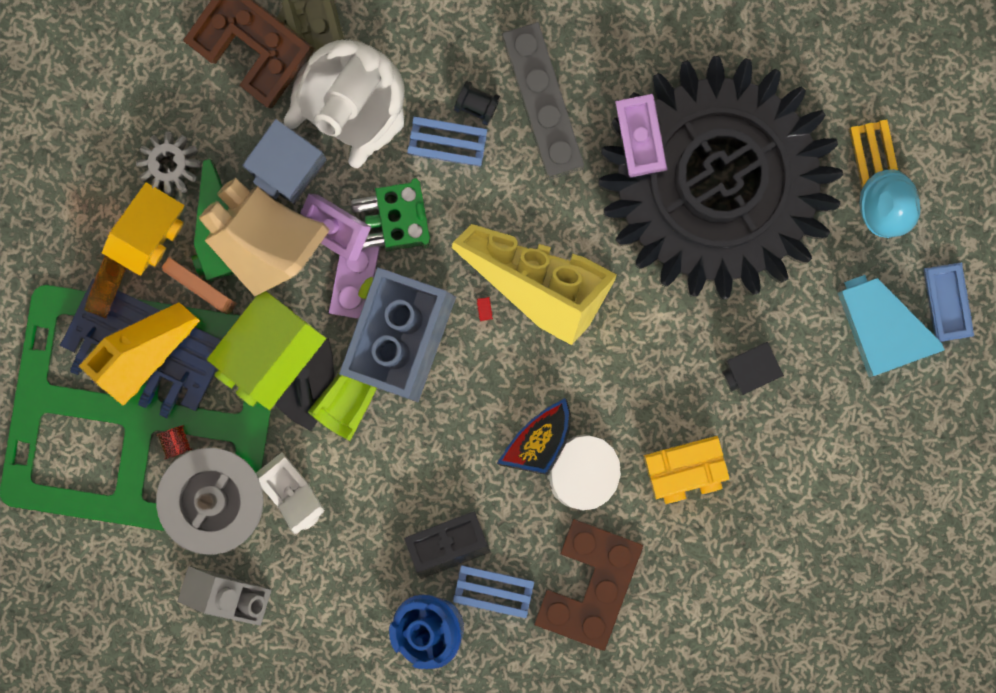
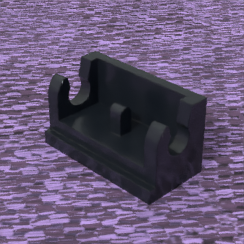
(447, 545)

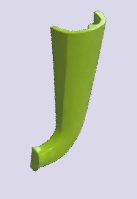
(345, 399)

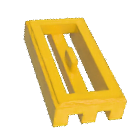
(870, 129)

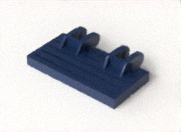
(184, 366)

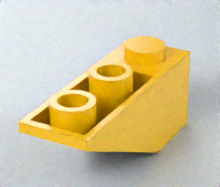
(132, 355)

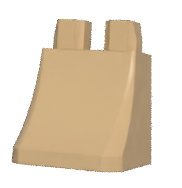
(260, 236)

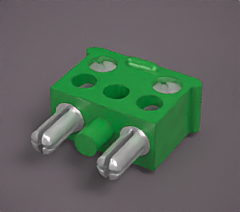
(408, 207)

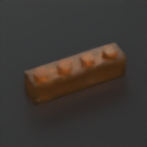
(105, 287)

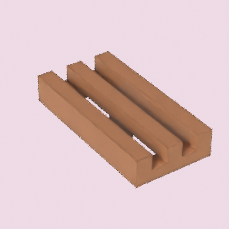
(198, 286)

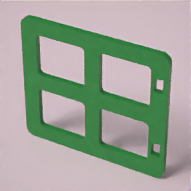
(37, 397)

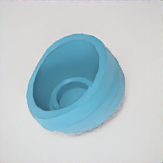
(889, 204)

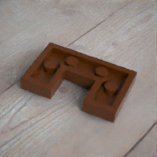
(279, 47)
(596, 615)

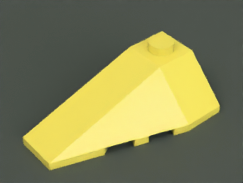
(548, 289)

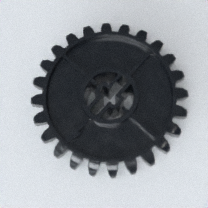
(753, 235)

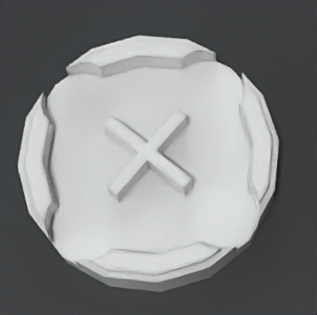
(585, 473)

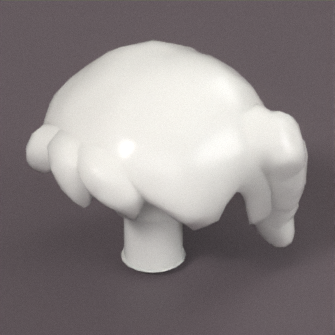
(349, 95)

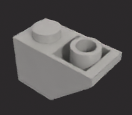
(224, 596)

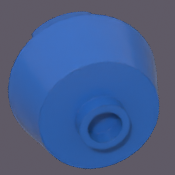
(427, 631)

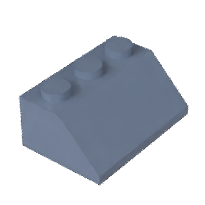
(398, 334)

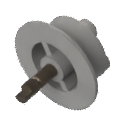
(209, 501)

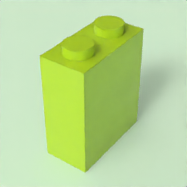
(264, 351)

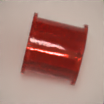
(174, 442)

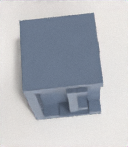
(284, 163)

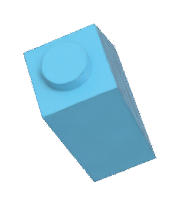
(884, 327)

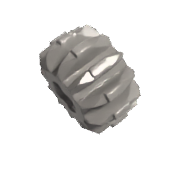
(180, 158)

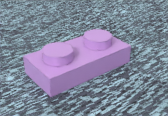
(641, 135)
(346, 232)
(348, 280)

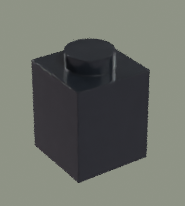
(751, 369)

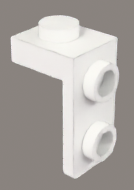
(290, 493)

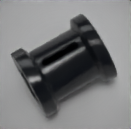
(477, 103)

